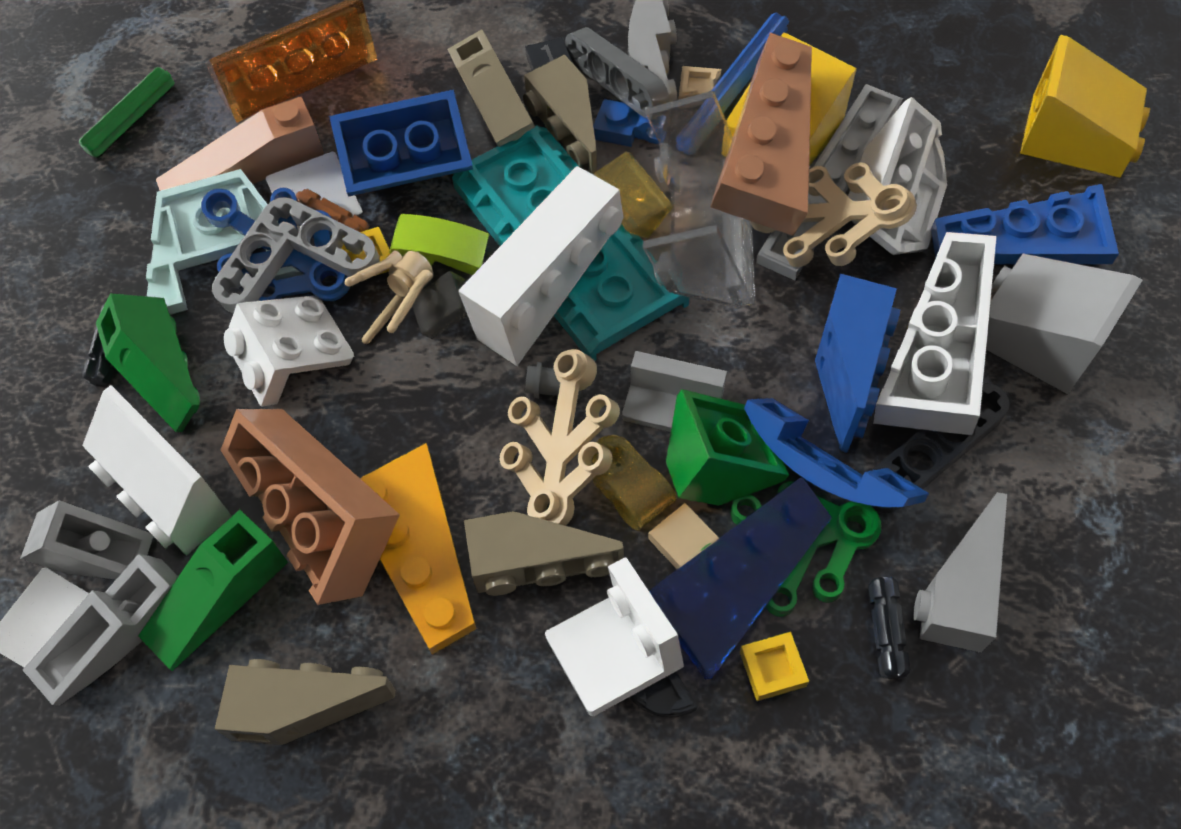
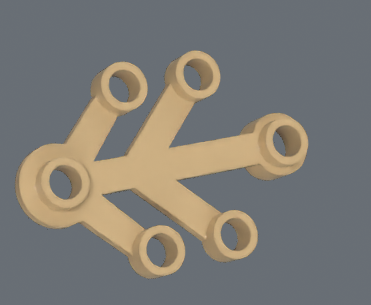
(887, 208)
(575, 373)

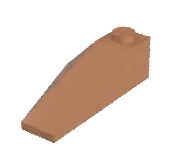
(258, 146)

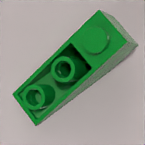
(145, 350)
(212, 588)

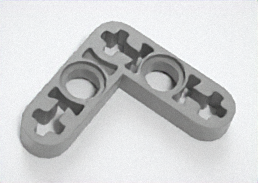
(282, 241)

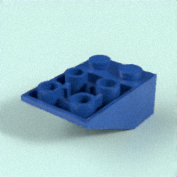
(855, 353)

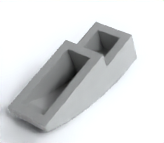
(100, 630)

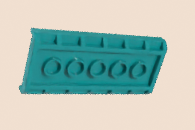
(618, 286)

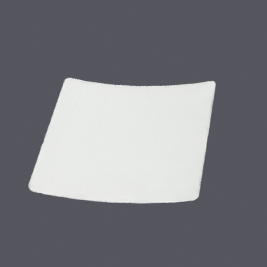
(319, 175)
(38, 615)

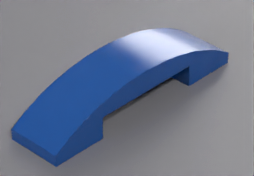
(782, 433)

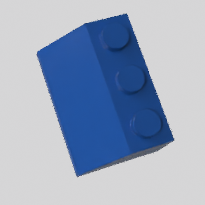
(400, 143)

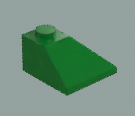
(717, 451)

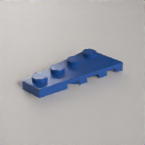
(1059, 228)

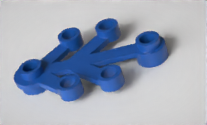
(312, 270)

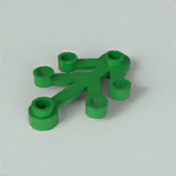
(834, 531)

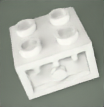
(616, 643)

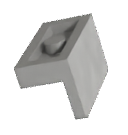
(656, 386)

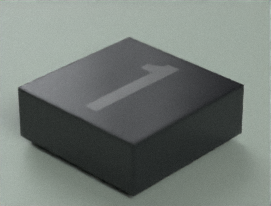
(545, 52)

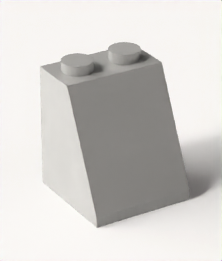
(1055, 316)

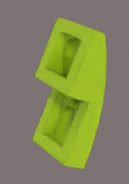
(441, 241)

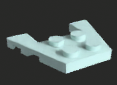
(187, 239)

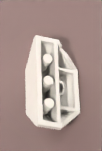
(910, 156)

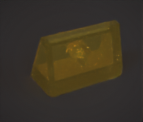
(641, 199)

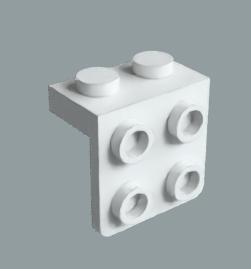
(282, 339)

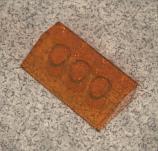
(293, 59)

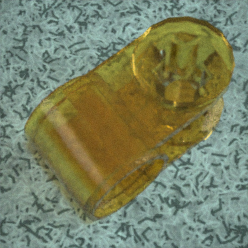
(635, 486)

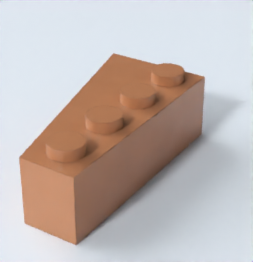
(769, 153)
(313, 499)

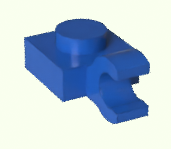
(621, 124)

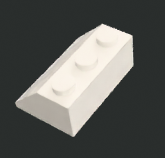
(152, 475)

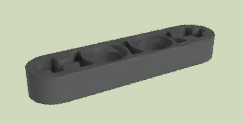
(616, 71)

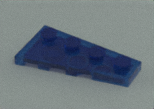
(734, 578)

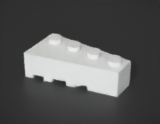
(540, 264)
(942, 356)

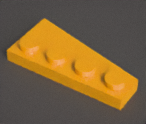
(422, 551)

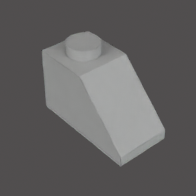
(83, 542)

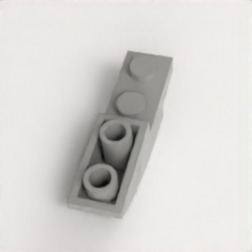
(651, 39)

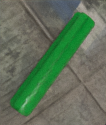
(126, 112)

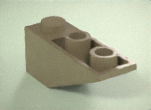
(491, 88)
(562, 102)
(524, 550)
(285, 704)

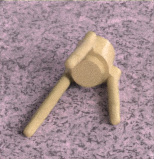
(406, 278)

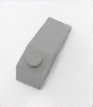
(964, 595)

